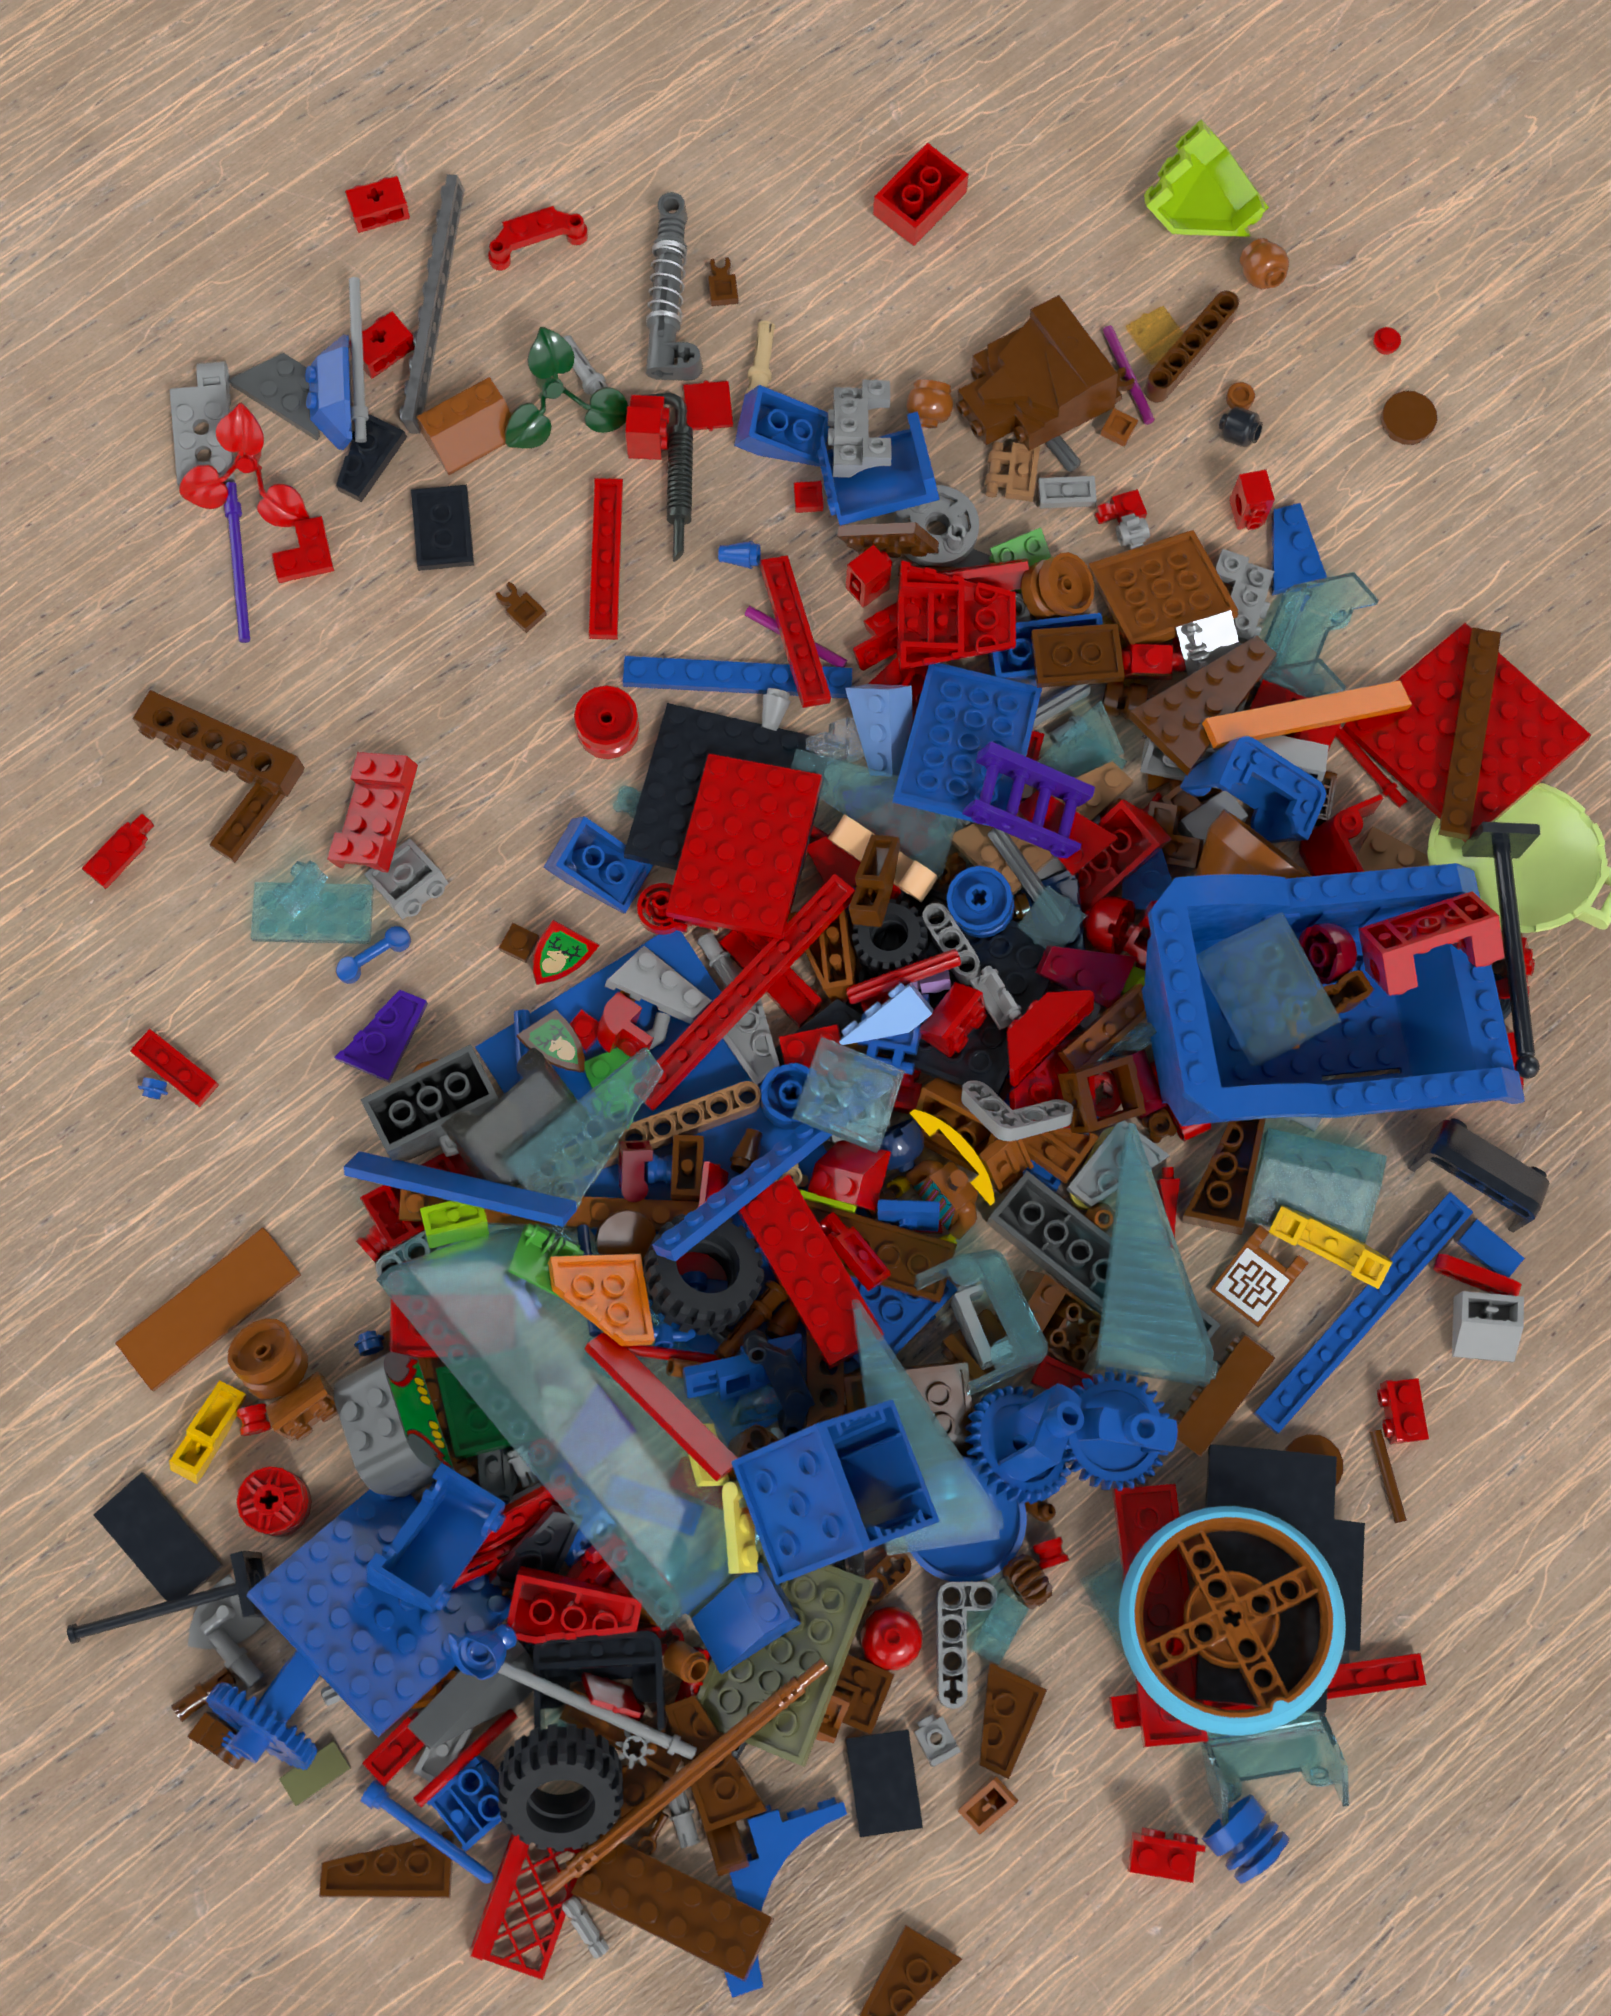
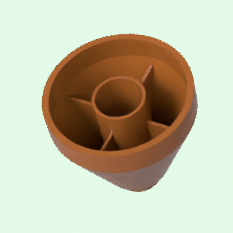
(1239, 849)

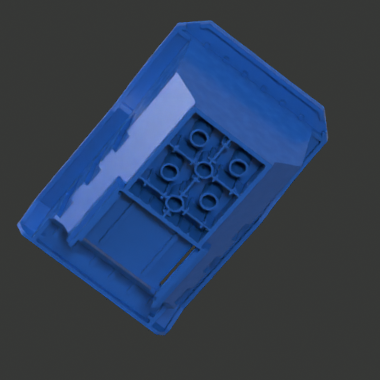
(1440, 1035)

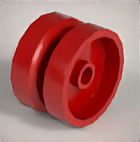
(607, 722)

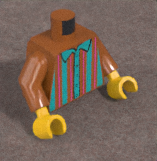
(948, 1187)

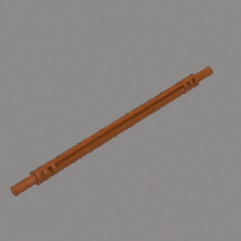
(686, 1777)

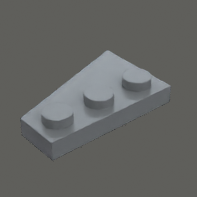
(656, 982)
(753, 1044)
(1101, 1172)

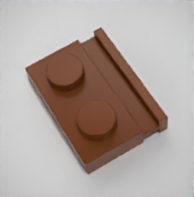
(1005, 1162)

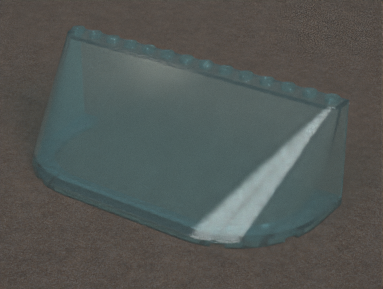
(572, 1421)

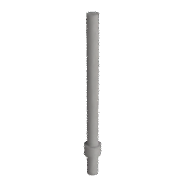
(359, 411)

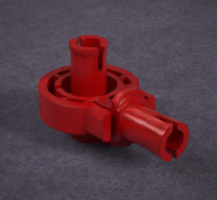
(659, 896)

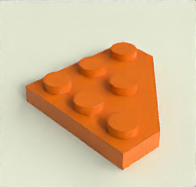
(606, 1292)

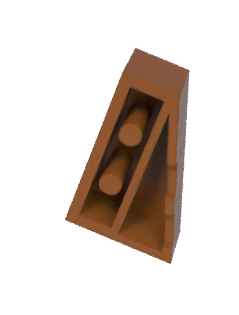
(834, 957)

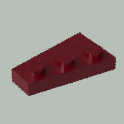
(1087, 970)

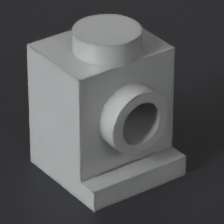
(936, 1753)

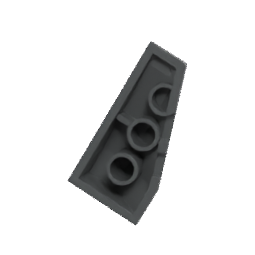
(471, 1701)

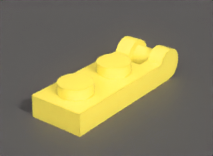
(739, 1531)

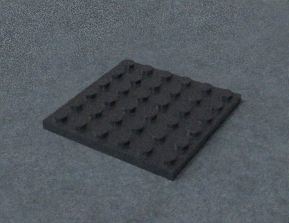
(678, 768)
(986, 1050)

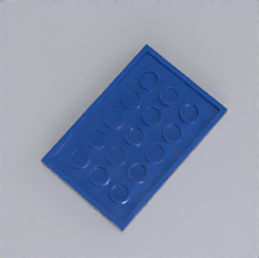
(952, 723)

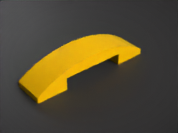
(932, 1125)
(1331, 1244)

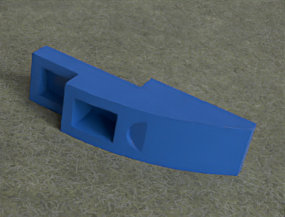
(734, 1374)

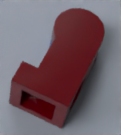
(631, 1168)

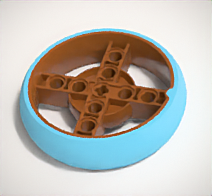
(1312, 1579)

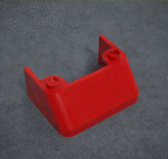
(1328, 845)

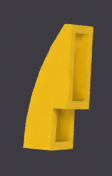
(207, 1432)

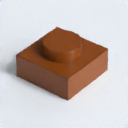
(1119, 427)

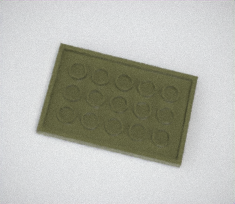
(829, 1611)

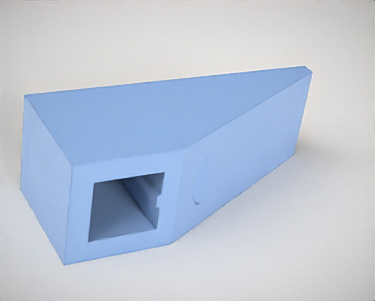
(895, 1017)

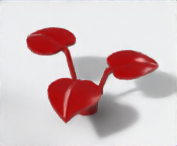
(242, 434)

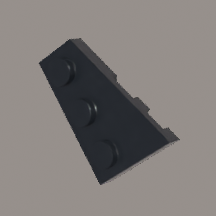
(541, 1548)

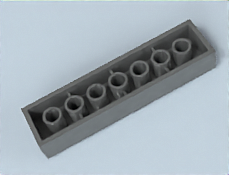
(1060, 1240)

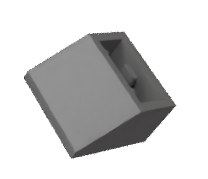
(1487, 1326)

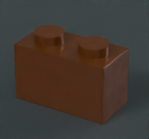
(687, 1167)

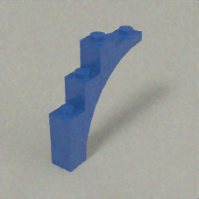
(774, 1843)

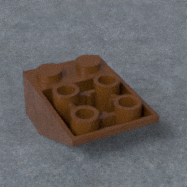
(1064, 1319)

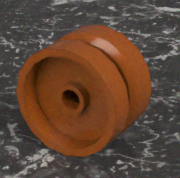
(1058, 587)
(268, 1358)

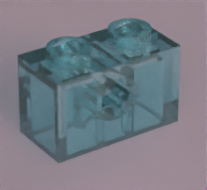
(998, 1629)

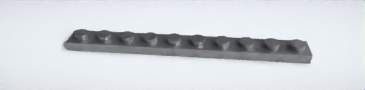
(434, 297)

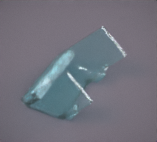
(1302, 625)
(1024, 1340)
(1298, 1746)

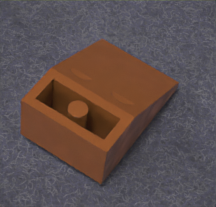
(302, 1408)

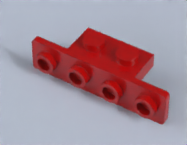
(884, 640)

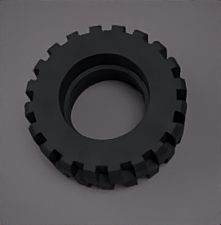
(706, 1310)
(568, 1818)

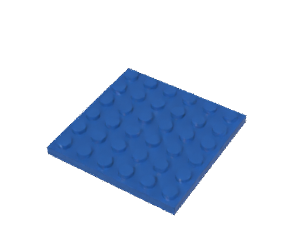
(360, 1639)

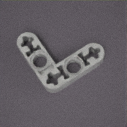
(1014, 1124)

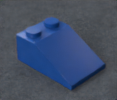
(781, 427)
(596, 864)
(744, 1618)

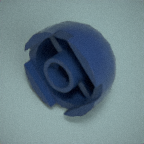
(905, 1144)

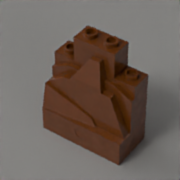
(1038, 380)

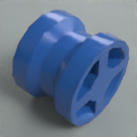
(660, 1169)

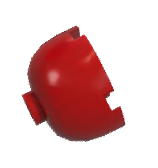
(1108, 923)
(891, 1638)

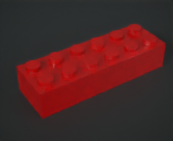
(806, 1268)

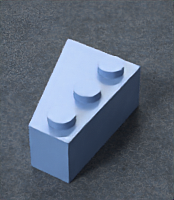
(883, 723)

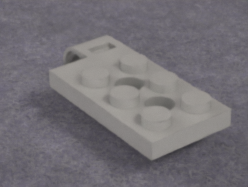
(200, 404)

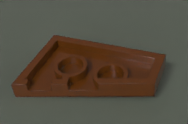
(1007, 1718)

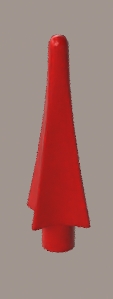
(1168, 1191)

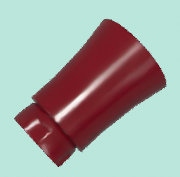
(1147, 1083)

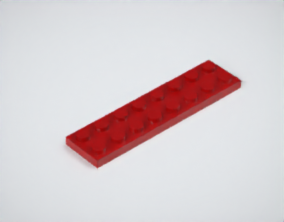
(1138, 1517)

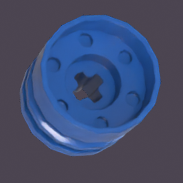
(1251, 1846)

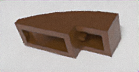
(875, 881)

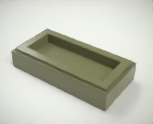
(324, 1769)

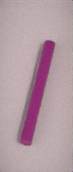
(1122, 361)
(771, 624)

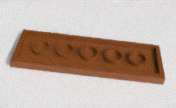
(208, 1309)

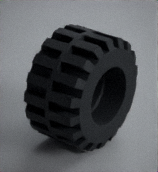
(910, 952)

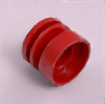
(286, 1514)

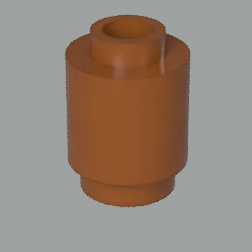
(685, 1662)

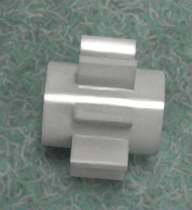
(1132, 531)
(633, 1757)

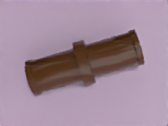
(197, 1698)

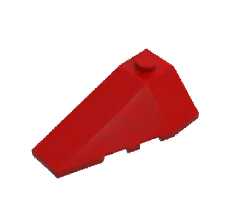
(1138, 842)
(561, 1607)

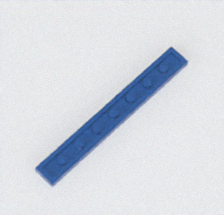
(461, 1188)

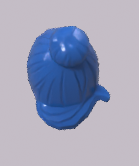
(482, 1651)

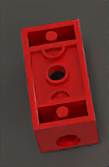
(1457, 921)

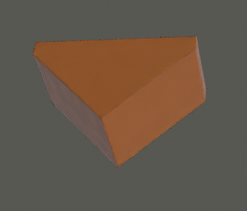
(987, 1804)

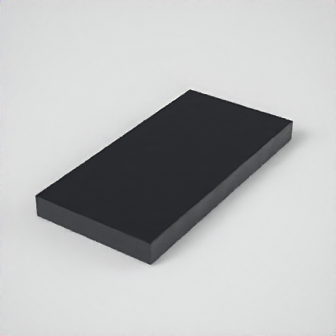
(158, 1539)

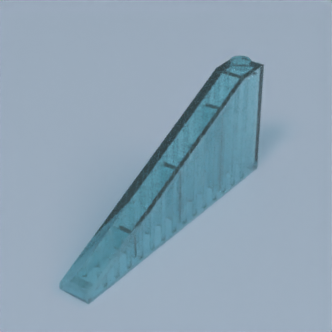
(1148, 1303)
(957, 1496)

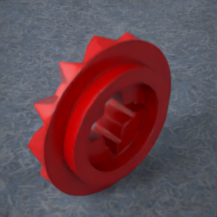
(1110, 1088)

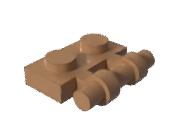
(1021, 472)

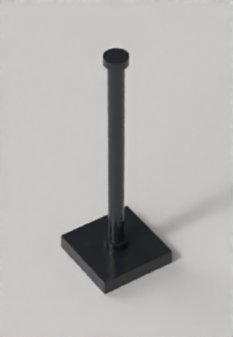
(247, 1570)

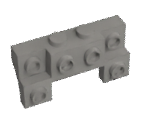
(849, 436)
(1248, 591)

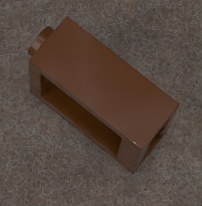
(1076, 1087)

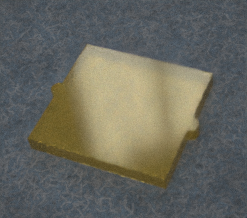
(1155, 333)

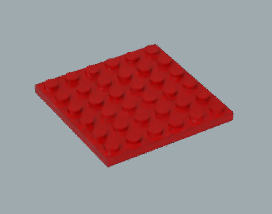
(1522, 741)

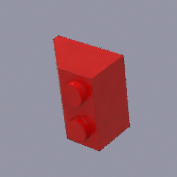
(850, 1174)

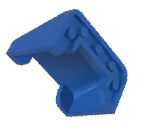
(1279, 791)
(437, 1541)

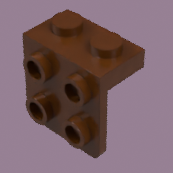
(956, 1348)

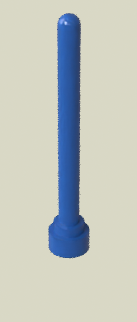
(378, 1797)

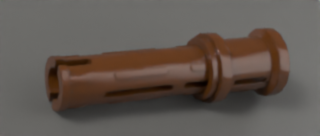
(759, 1312)

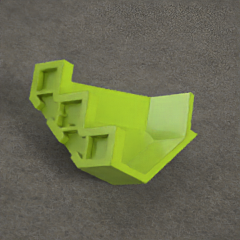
(1204, 189)

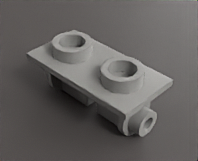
(996, 998)

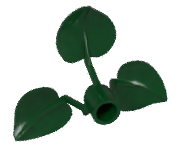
(546, 359)

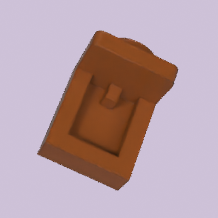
(833, 1717)

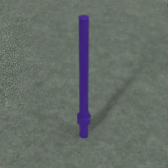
(233, 512)

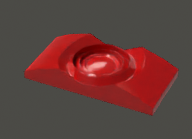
(384, 1203)

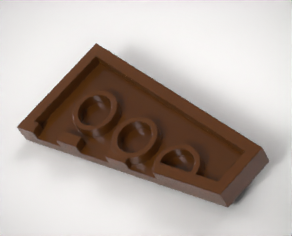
(725, 1790)
(393, 1871)

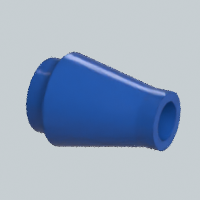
(741, 554)

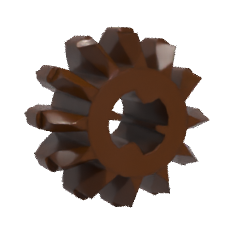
(1027, 1581)

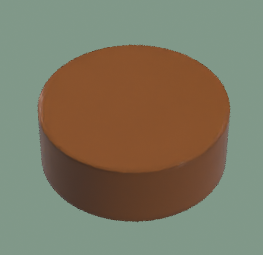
(1240, 395)

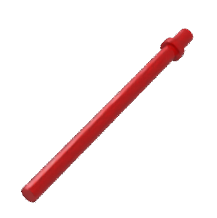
(1389, 788)

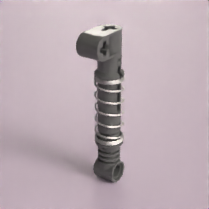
(664, 318)

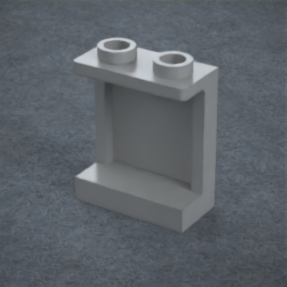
(970, 1325)

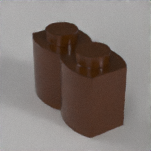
(1349, 991)

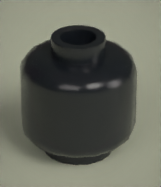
(1241, 427)

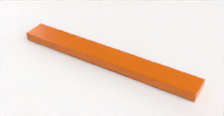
(1307, 713)

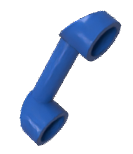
(349, 968)

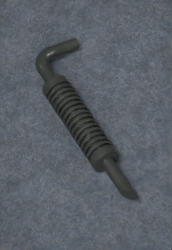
(679, 472)

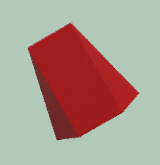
(950, 618)

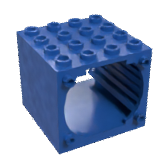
(834, 1490)

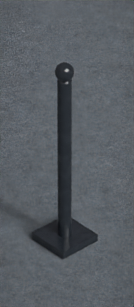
(1503, 843)

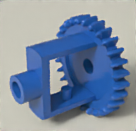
(1119, 1432)
(1024, 1440)
(263, 1724)

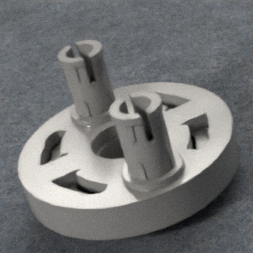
(957, 540)

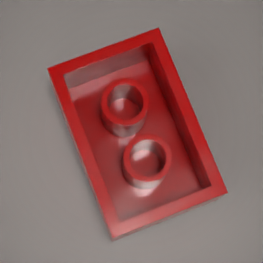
(920, 194)

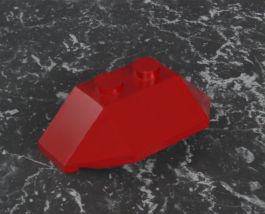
(1044, 1028)

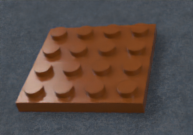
(1161, 588)

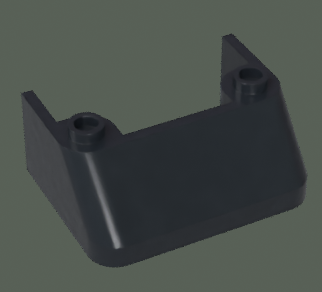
(1485, 1169)
(610, 1656)

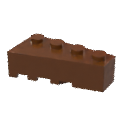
(1227, 1183)
(1217, 1401)

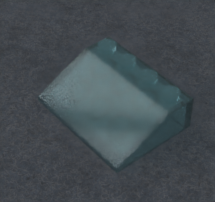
(1267, 989)
(1316, 1179)

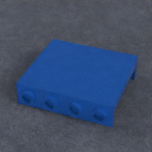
(883, 488)

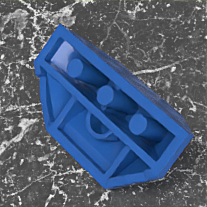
(330, 393)

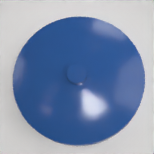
(980, 1559)

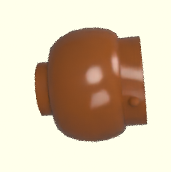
(1264, 264)
(931, 401)

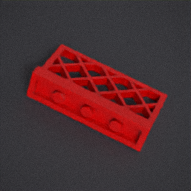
(499, 1901)

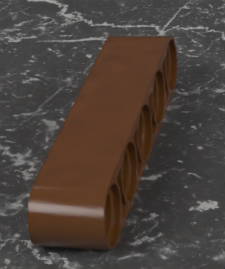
(1188, 357)

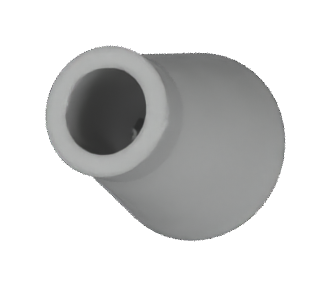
(774, 707)

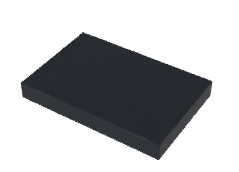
(442, 527)
(884, 1783)

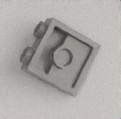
(409, 880)

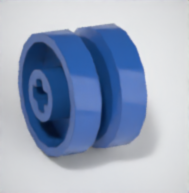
(978, 884)

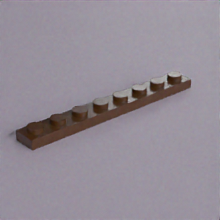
(1469, 734)

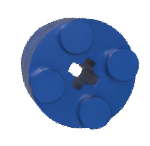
(775, 1086)

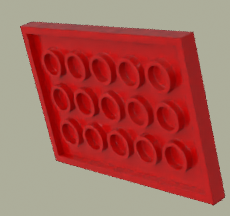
(744, 846)

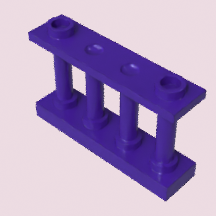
(1043, 778)

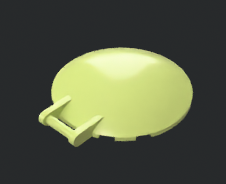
(1555, 875)

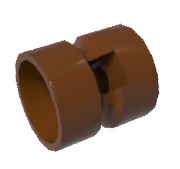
(1134, 696)

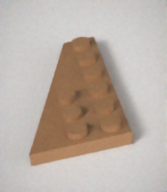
(978, 848)

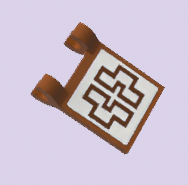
(1256, 1280)

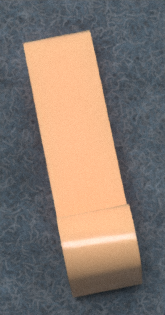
(909, 876)

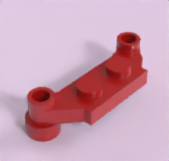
(533, 229)

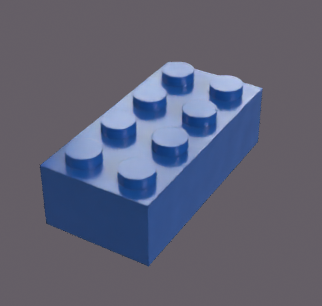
(1018, 663)

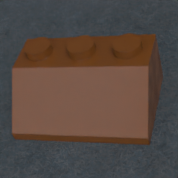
(466, 425)
(944, 1102)

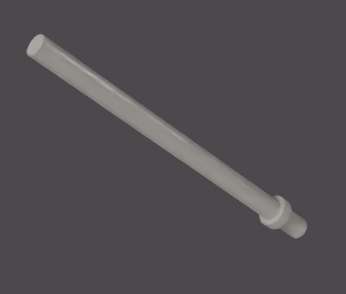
(672, 1744)

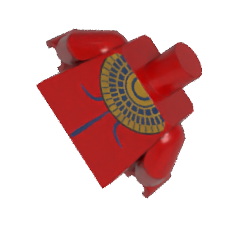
(1152, 661)

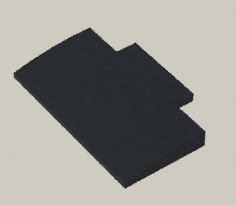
(1301, 1493)

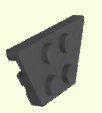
(280, 388)

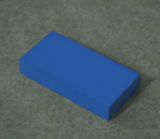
(1490, 1249)

